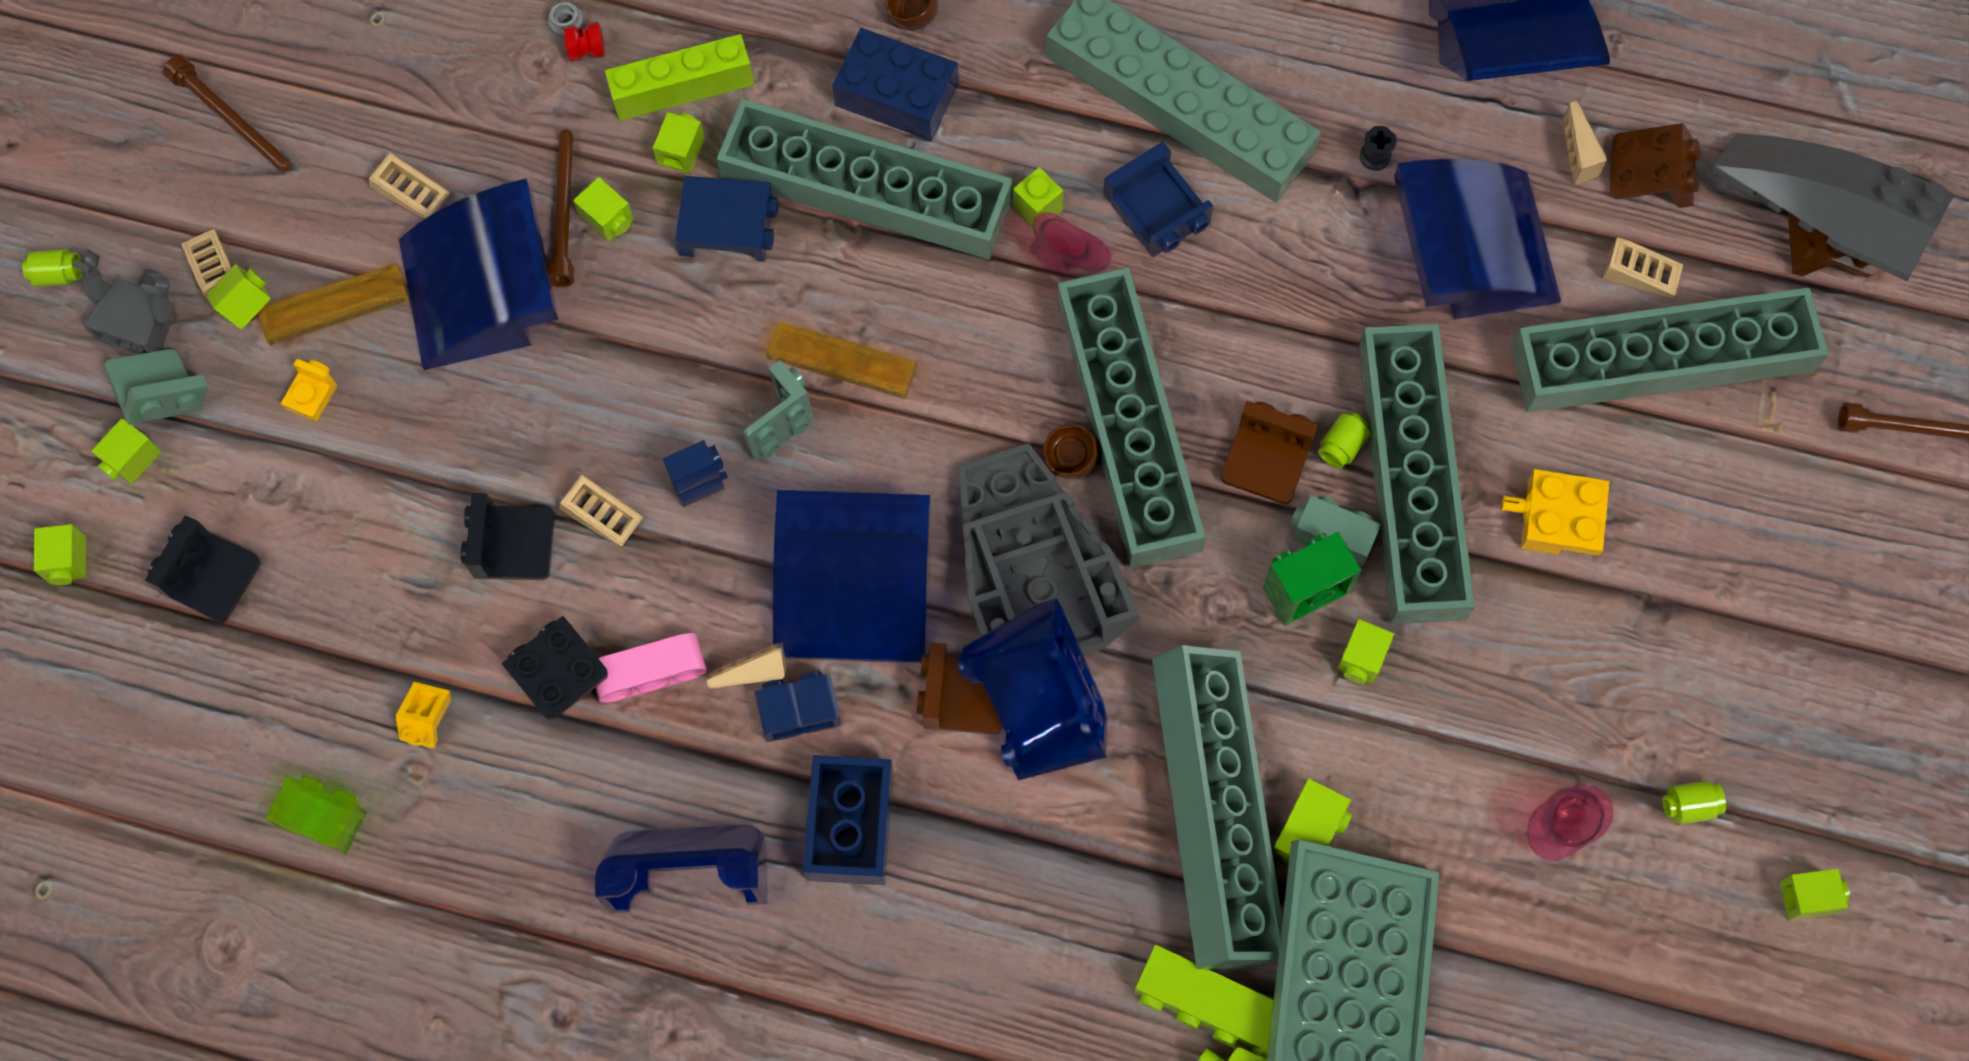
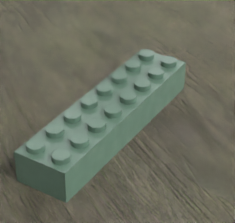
(1183, 95)
(867, 178)
(1668, 349)
(1130, 418)
(1415, 475)
(1218, 808)

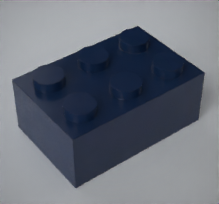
(895, 84)
(848, 820)

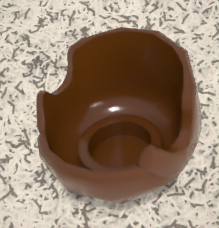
(912, 13)
(1071, 451)

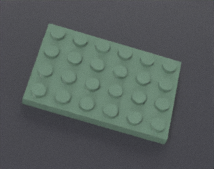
(1352, 958)

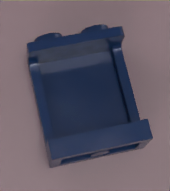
(1156, 201)
(726, 216)

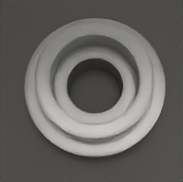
(564, 11)

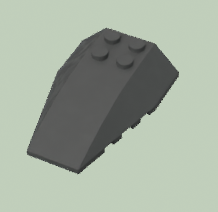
(1855, 201)
(1035, 546)

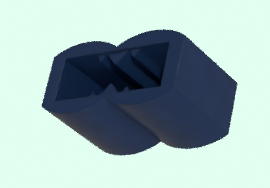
(695, 472)
(797, 706)

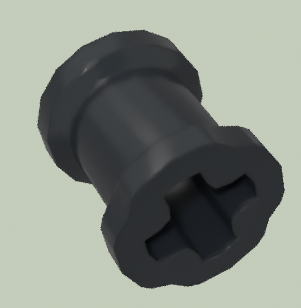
(1380, 138)

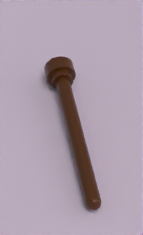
(182, 73)
(559, 266)
(1854, 418)

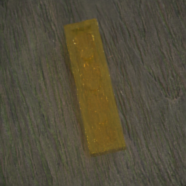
(333, 304)
(841, 360)

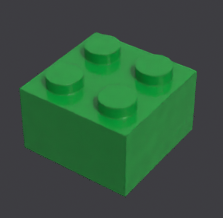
(1311, 577)

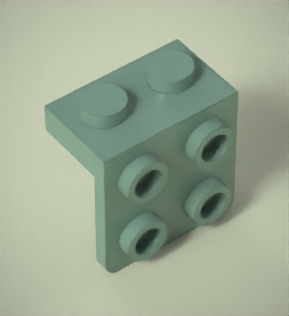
(154, 386)
(788, 418)

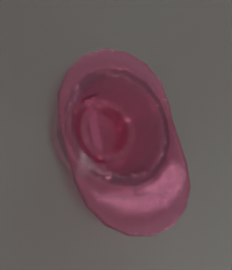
(1065, 247)
(1569, 821)

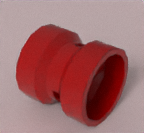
(584, 42)

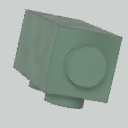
(1326, 516)

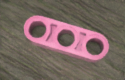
(651, 667)

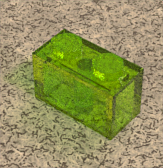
(317, 814)

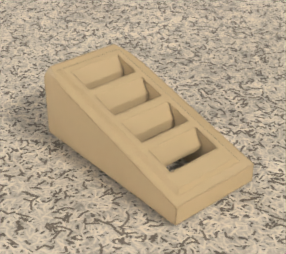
(1583, 148)
(392, 164)
(197, 268)
(1628, 276)
(583, 485)
(757, 667)

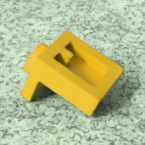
(309, 390)
(421, 714)

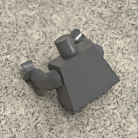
(127, 312)

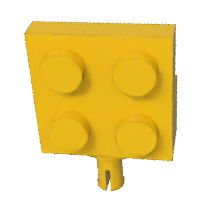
(1562, 513)

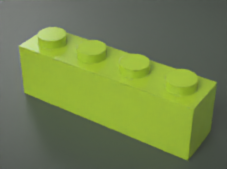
(680, 77)
(1206, 1000)

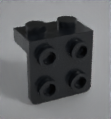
(507, 540)
(202, 570)
(555, 668)

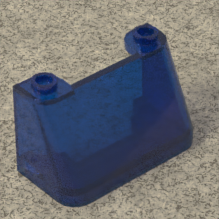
(1039, 691)
(631, 856)

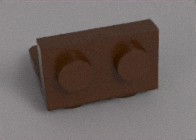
(1655, 163)
(1812, 253)
(1268, 452)
(951, 699)

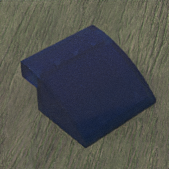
(1517, 36)
(1475, 236)
(478, 276)
(851, 575)

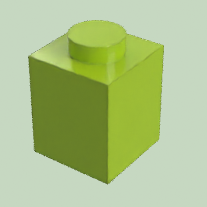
(679, 142)
(1036, 196)
(604, 210)
(239, 295)
(125, 452)
(60, 554)
(1365, 652)
(1814, 894)

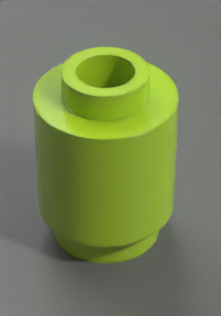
(51, 268)
(1344, 440)
(1694, 802)

